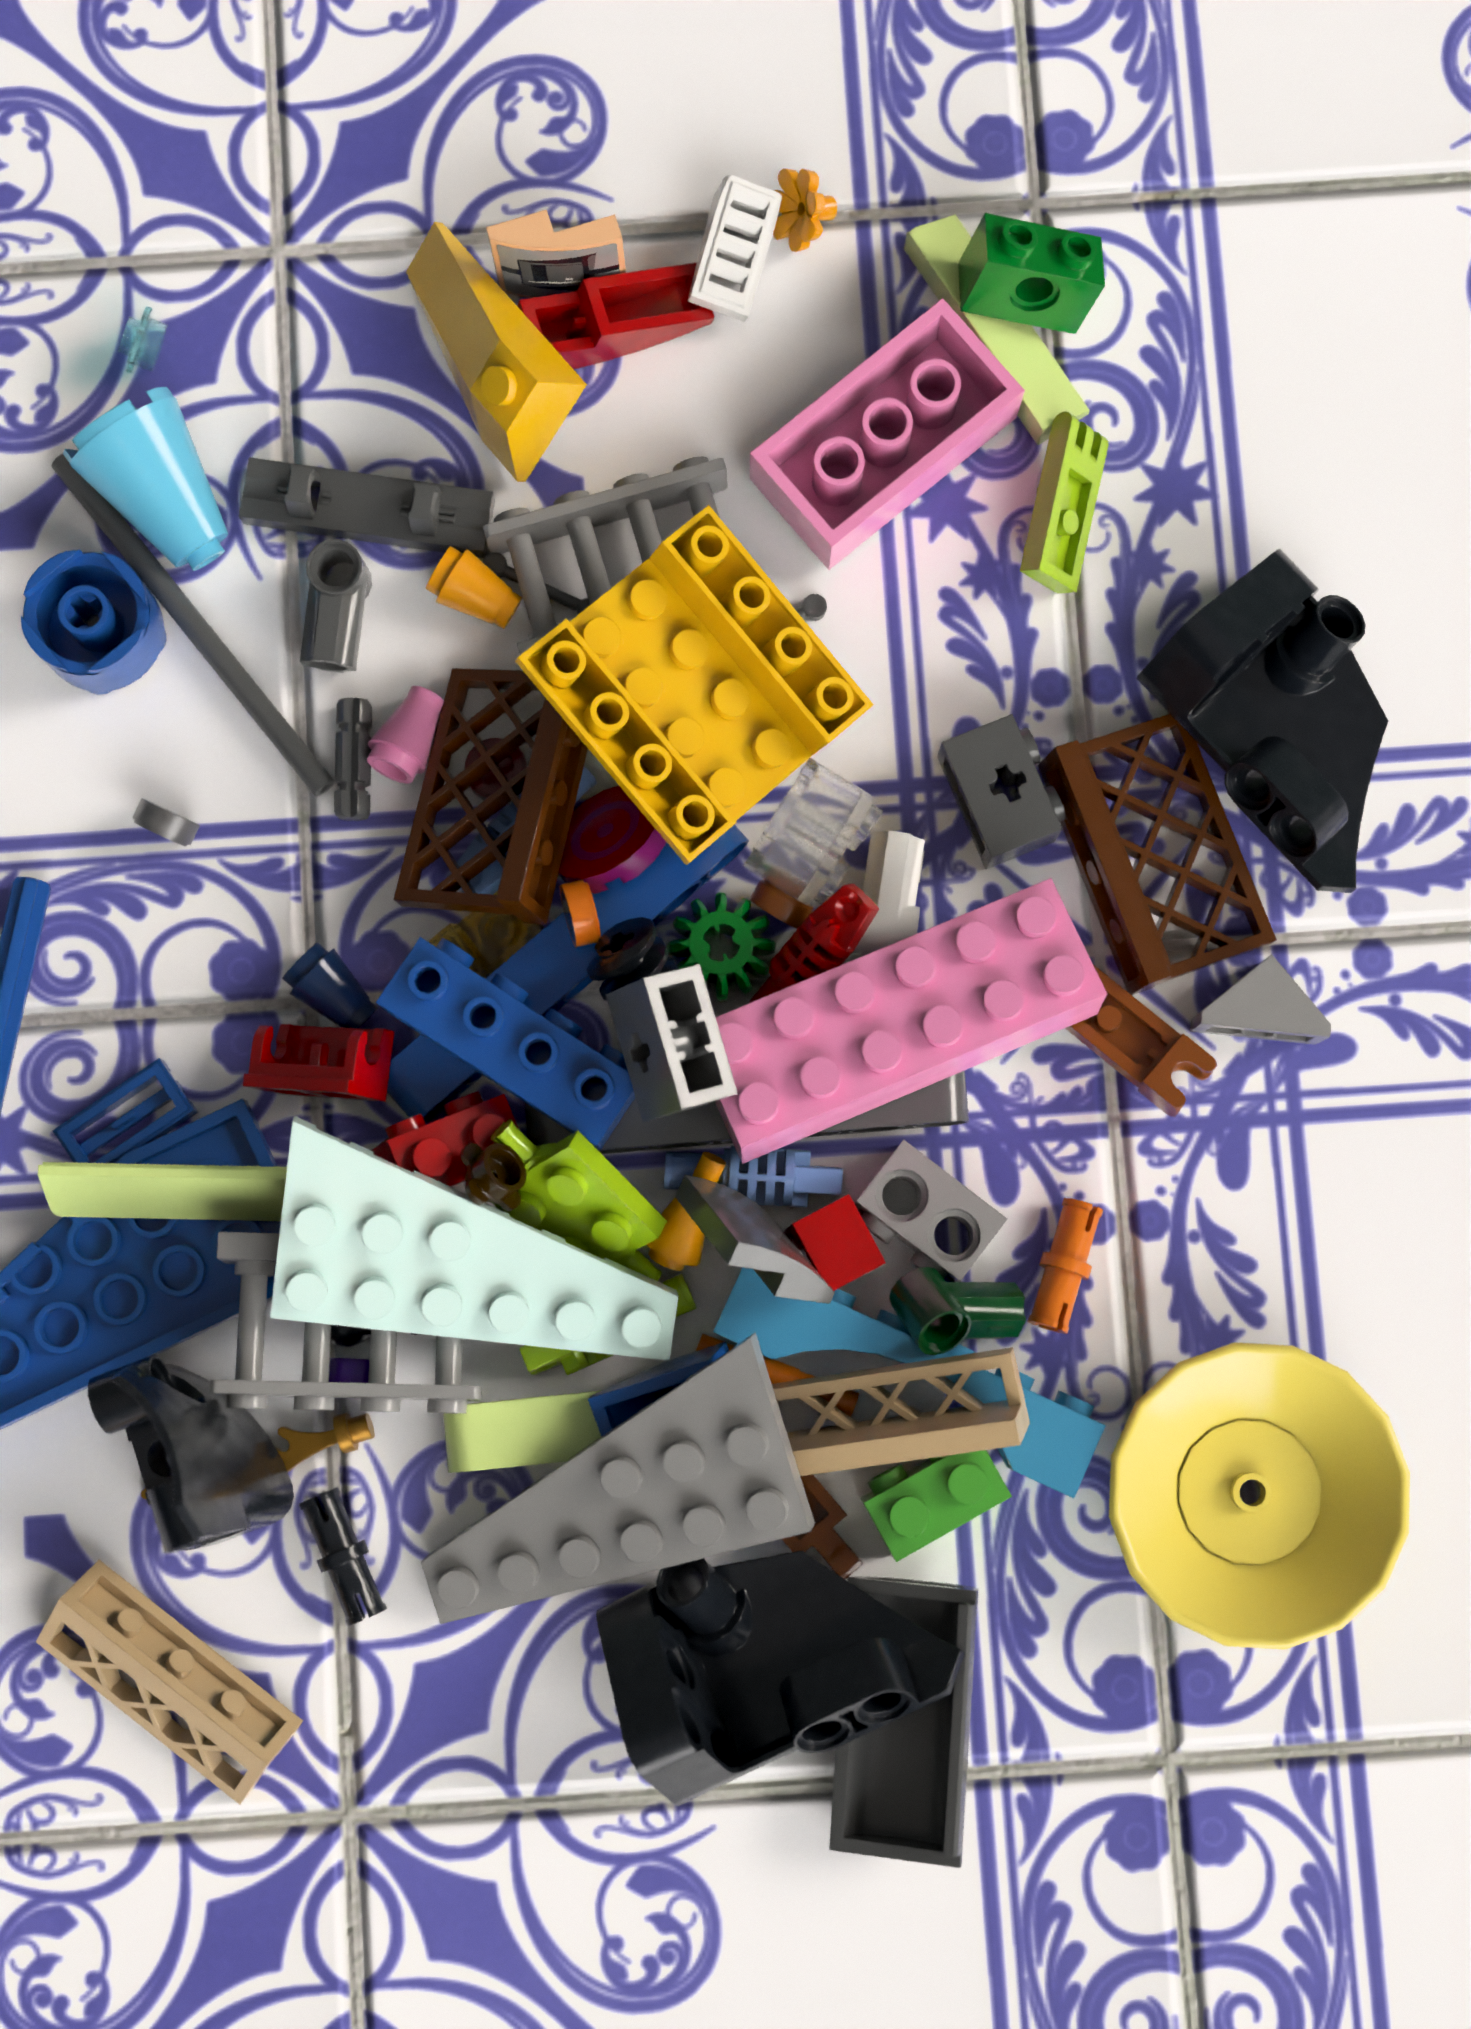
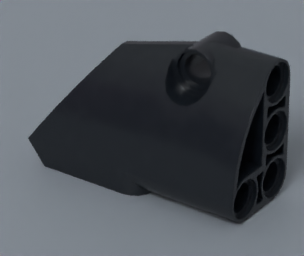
(1282, 710)
(221, 1461)
(758, 1663)

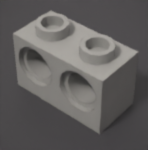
(938, 1199)

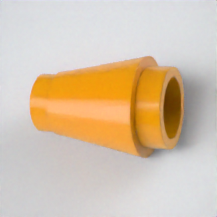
(472, 588)

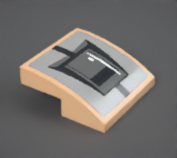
(542, 262)

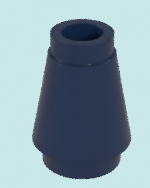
(329, 988)

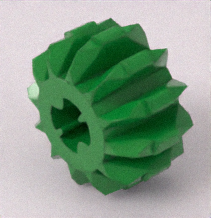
(743, 944)

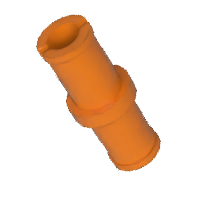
(1065, 1265)

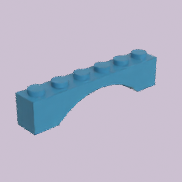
(1059, 1431)

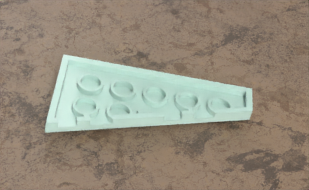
(421, 1258)

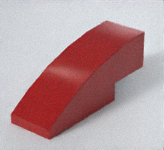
(618, 314)

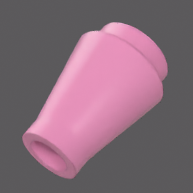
(405, 739)

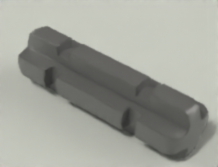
(351, 756)

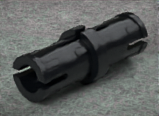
(342, 1556)

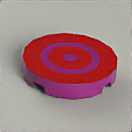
(608, 841)

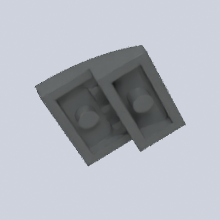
(751, 1239)

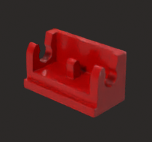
(321, 1062)

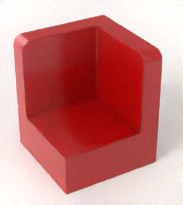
(837, 1242)

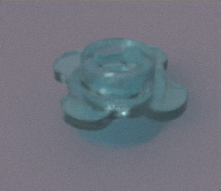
(142, 341)

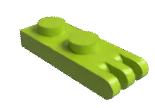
(1064, 504)

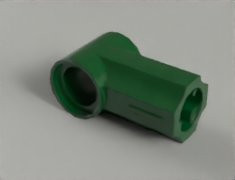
(946, 1313)

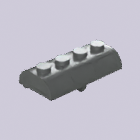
(906, 1782)

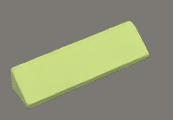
(936, 254)
(163, 1191)

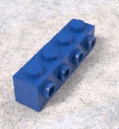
(508, 1041)

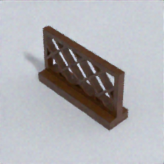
(543, 812)
(1108, 870)

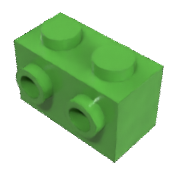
(932, 1499)

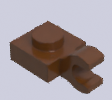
(823, 1537)

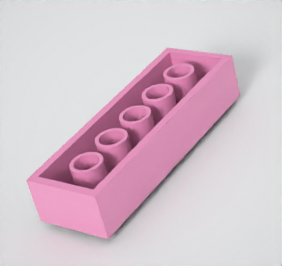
(904, 1018)

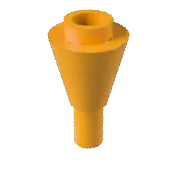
(681, 1238)

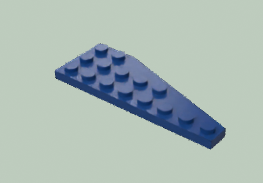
(123, 1287)

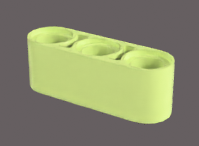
(519, 1432)

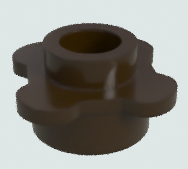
(493, 1175)

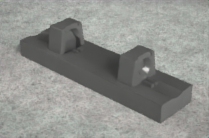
(366, 507)

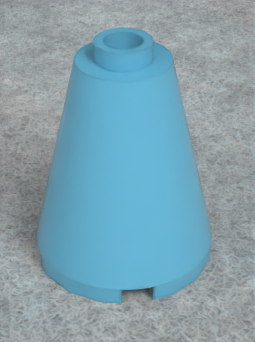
(153, 477)

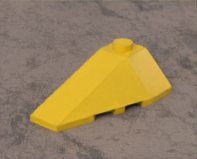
(500, 361)

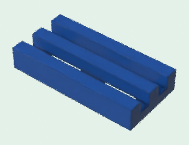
(171, 1091)

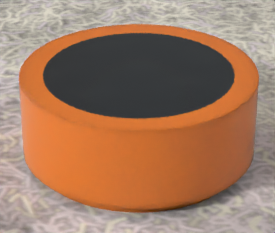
(580, 913)

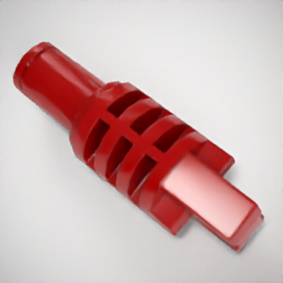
(822, 940)

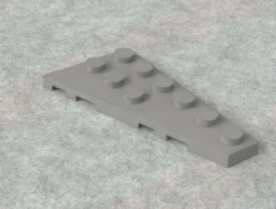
(662, 1489)

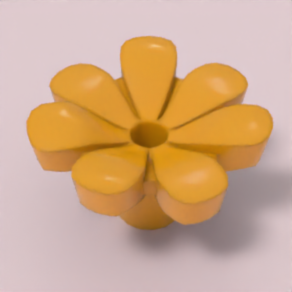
(802, 208)

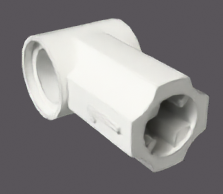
(892, 884)

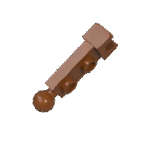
(1142, 1047)

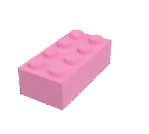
(885, 433)

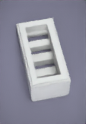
(746, 210)

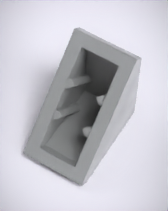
(1264, 1006)

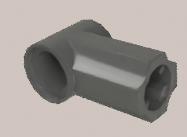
(334, 612)

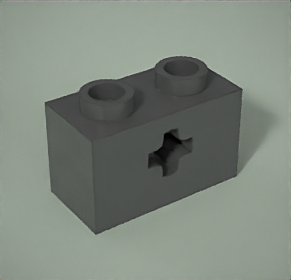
(998, 827)
(671, 1043)

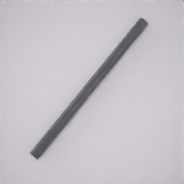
(197, 630)

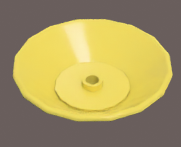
(1325, 1511)

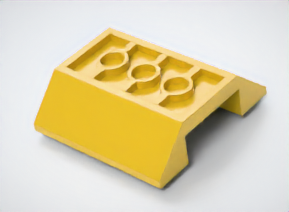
(695, 684)

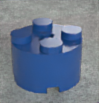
(70, 592)

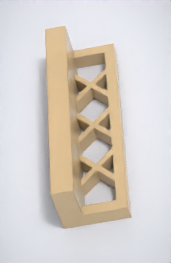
(912, 1433)
(171, 1674)

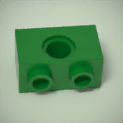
(1031, 273)

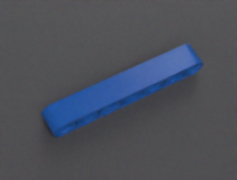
(555, 971)

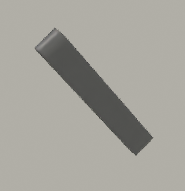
(932, 1106)

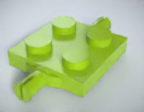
(583, 1199)

